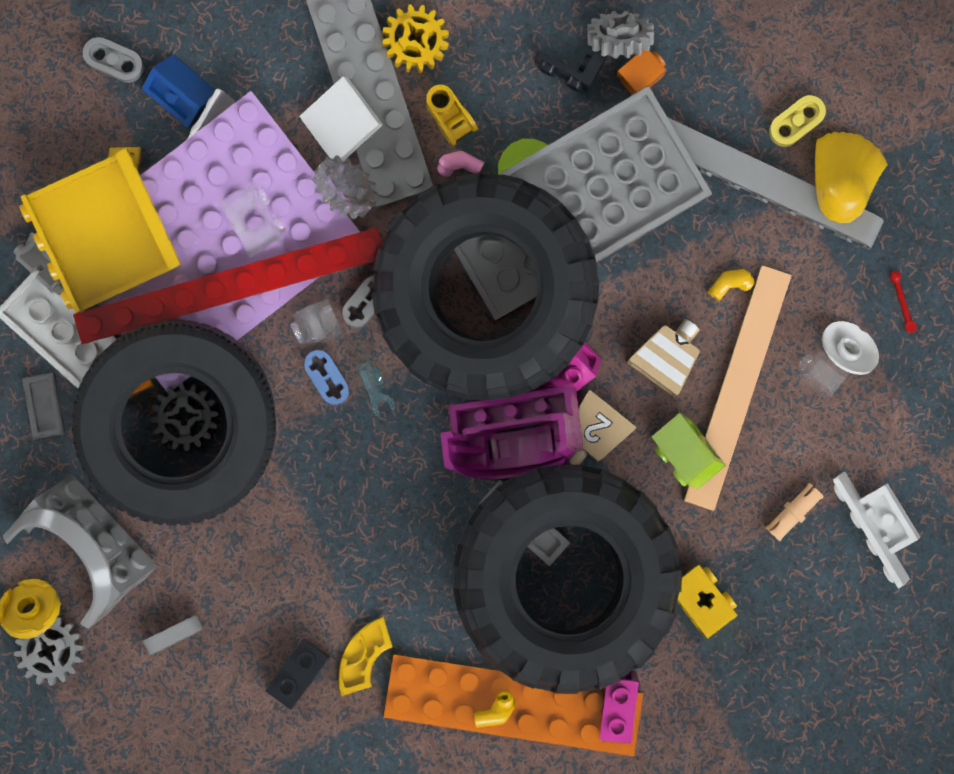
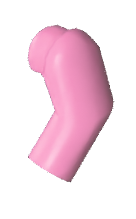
(458, 160)

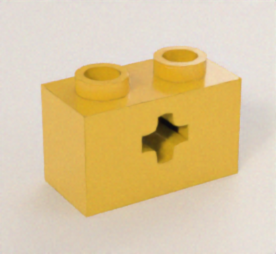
(706, 619)

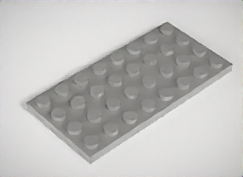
(614, 177)

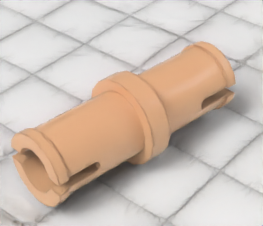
(794, 512)

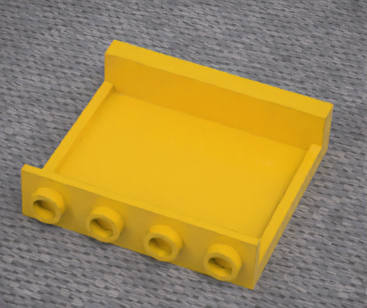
(100, 232)

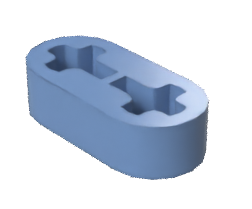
(333, 373)

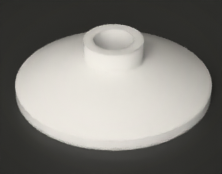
(850, 347)

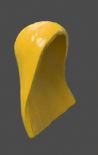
(846, 174)

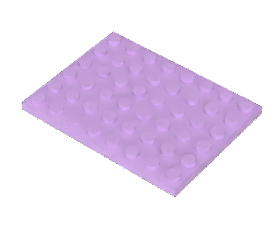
(211, 165)

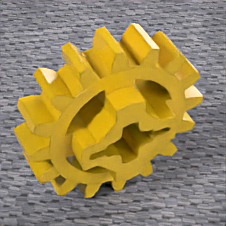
(426, 31)

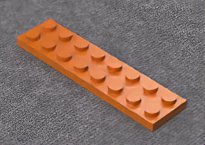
(451, 693)

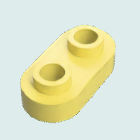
(796, 120)

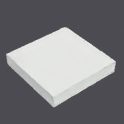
(341, 119)

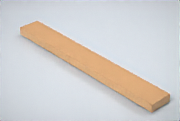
(741, 378)

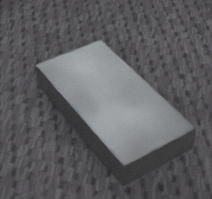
(43, 406)

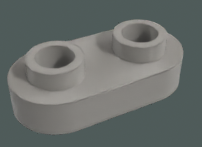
(114, 59)

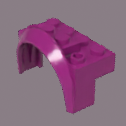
(515, 451)

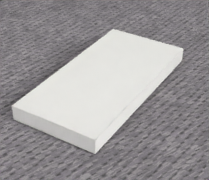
(50, 328)

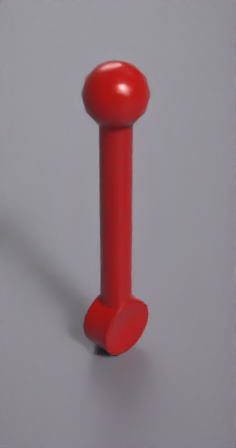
(910, 326)

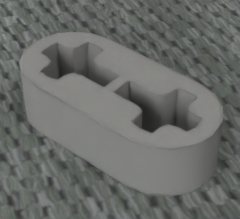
(355, 301)
(173, 635)

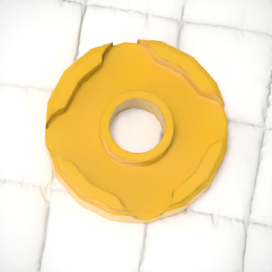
(39, 618)

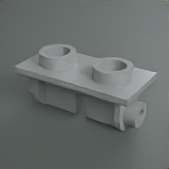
(32, 259)

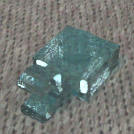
(372, 379)

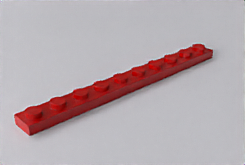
(228, 286)

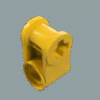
(450, 116)

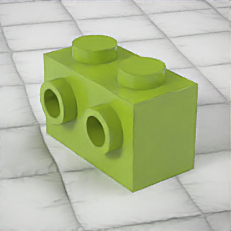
(688, 452)

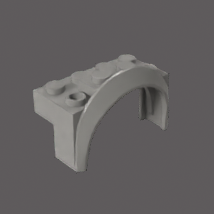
(105, 548)

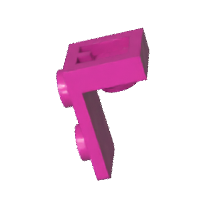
(578, 372)
(619, 709)

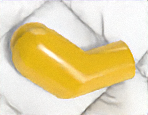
(731, 279)
(499, 711)

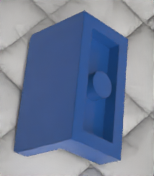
(178, 90)

